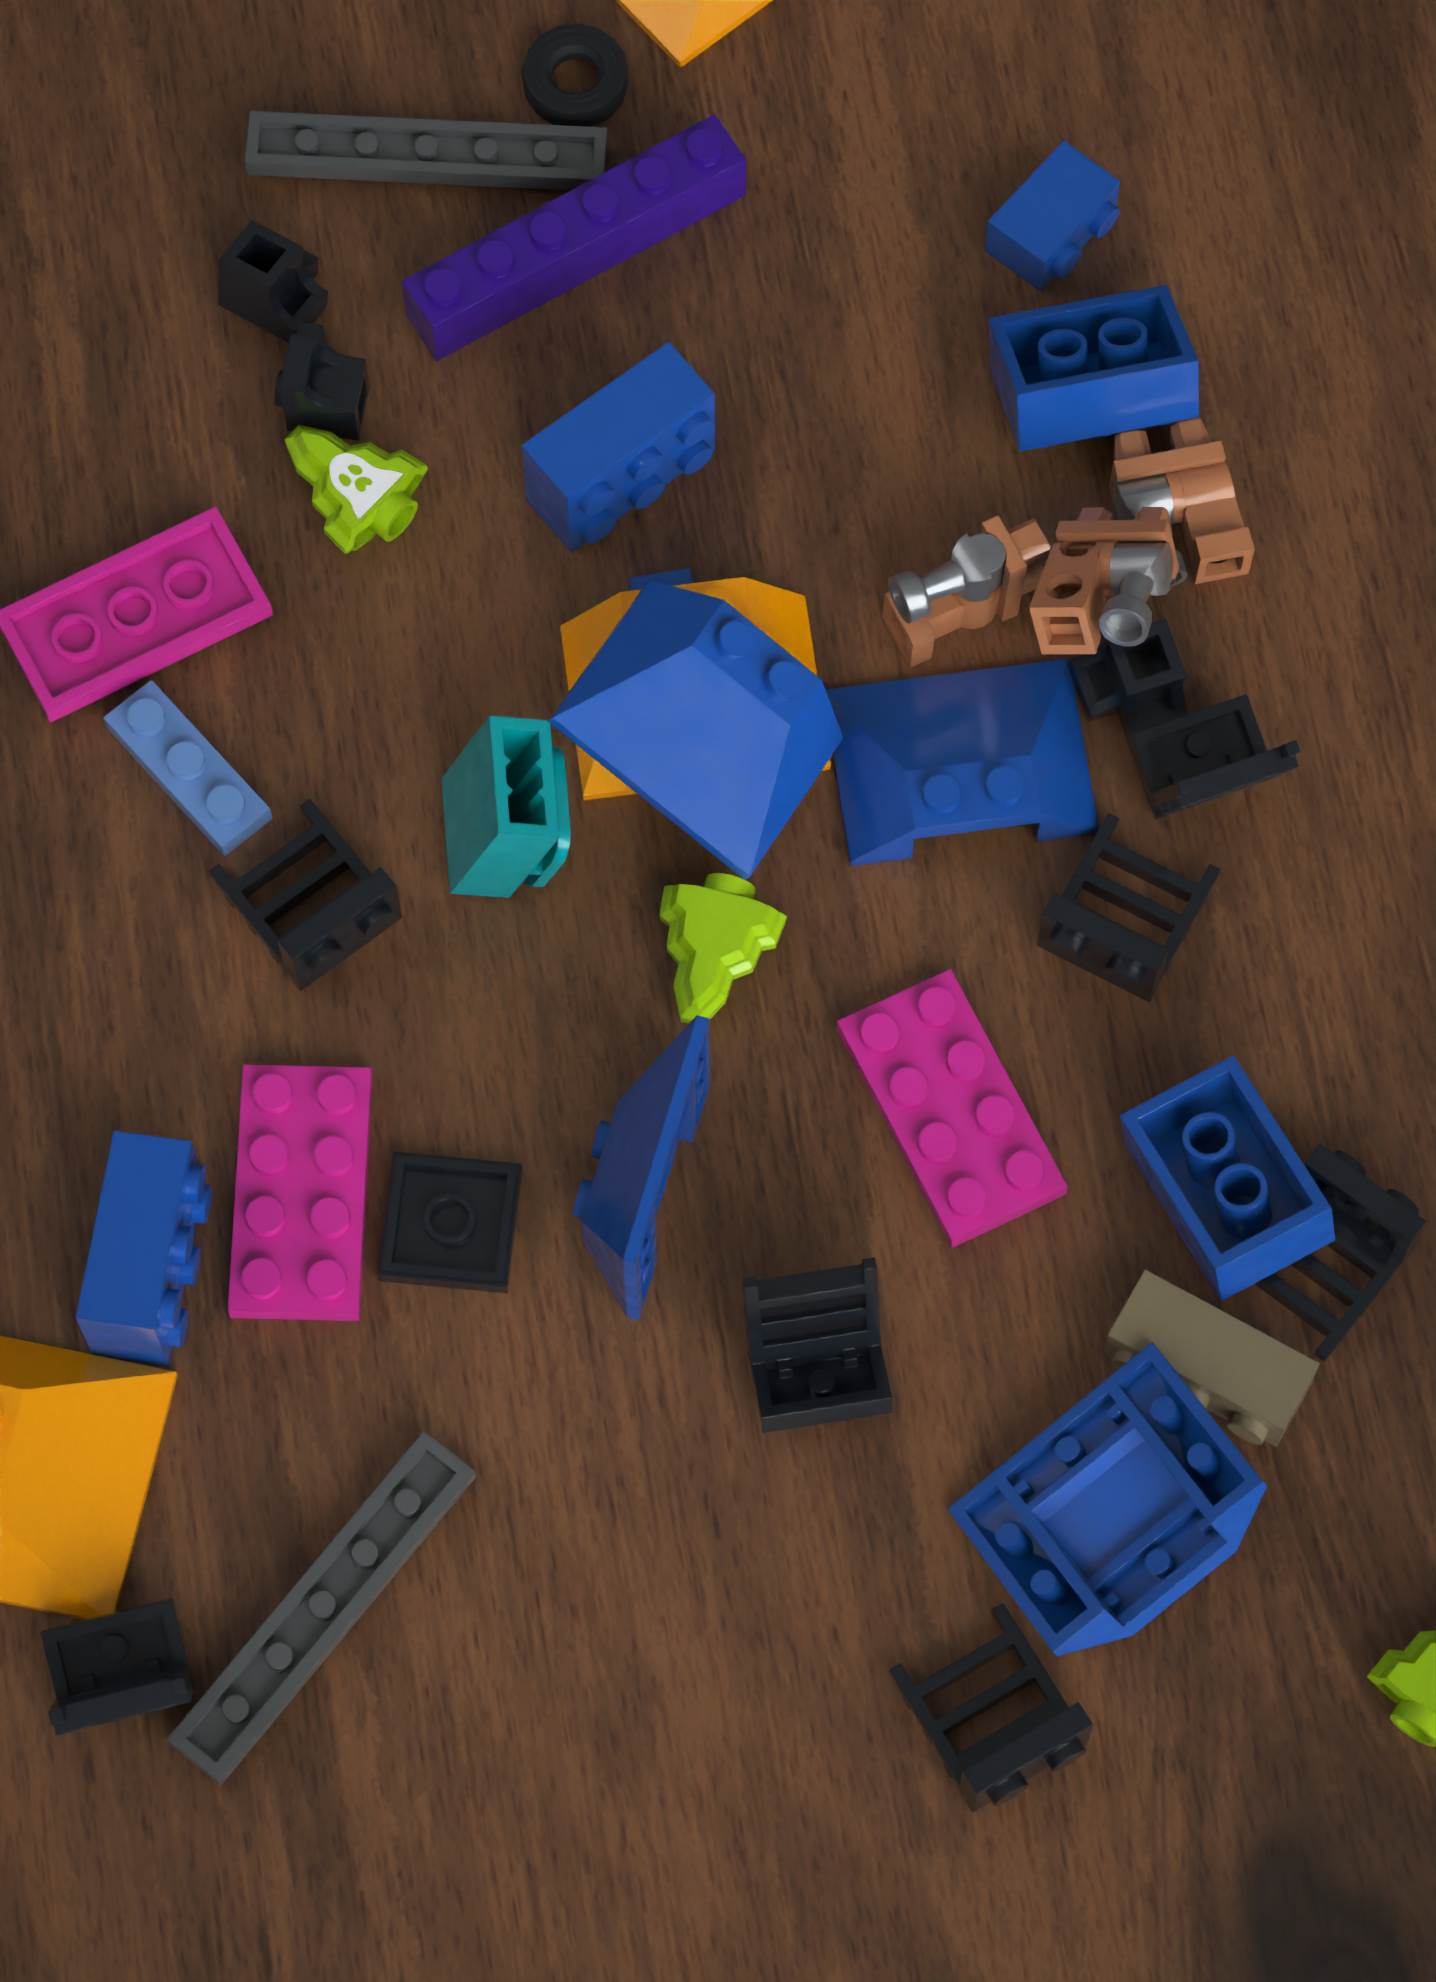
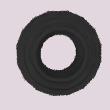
(570, 43)

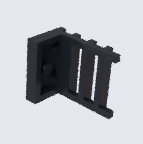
(1206, 756)
(333, 929)
(1106, 946)
(1371, 1231)
(816, 1347)
(117, 1666)
(1006, 1759)

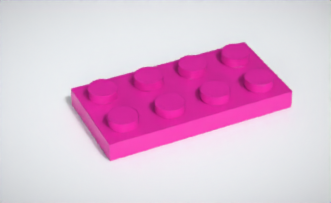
(133, 614)
(951, 1108)
(300, 1193)

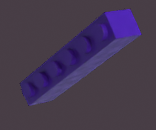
(575, 237)

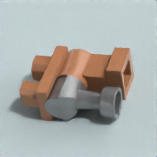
(1194, 489)
(1100, 560)
(980, 580)

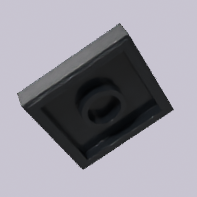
(450, 1222)

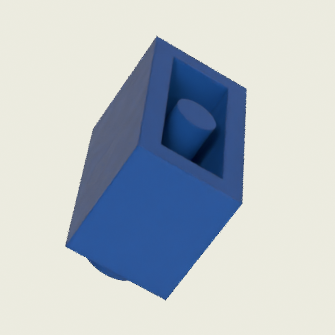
(1053, 217)

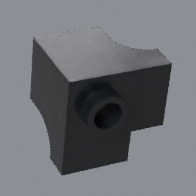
(270, 281)
(321, 385)
(1134, 681)

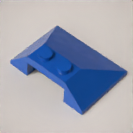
(703, 720)
(961, 758)
(636, 1161)
(1113, 1508)

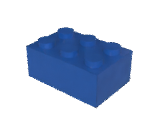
(1094, 367)
(620, 448)
(1228, 1178)
(143, 1249)

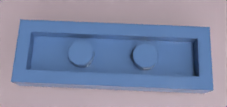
(188, 768)

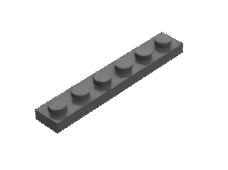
(424, 150)
(321, 1608)

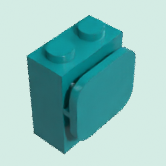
(506, 809)

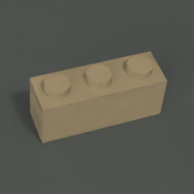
(1221, 1359)

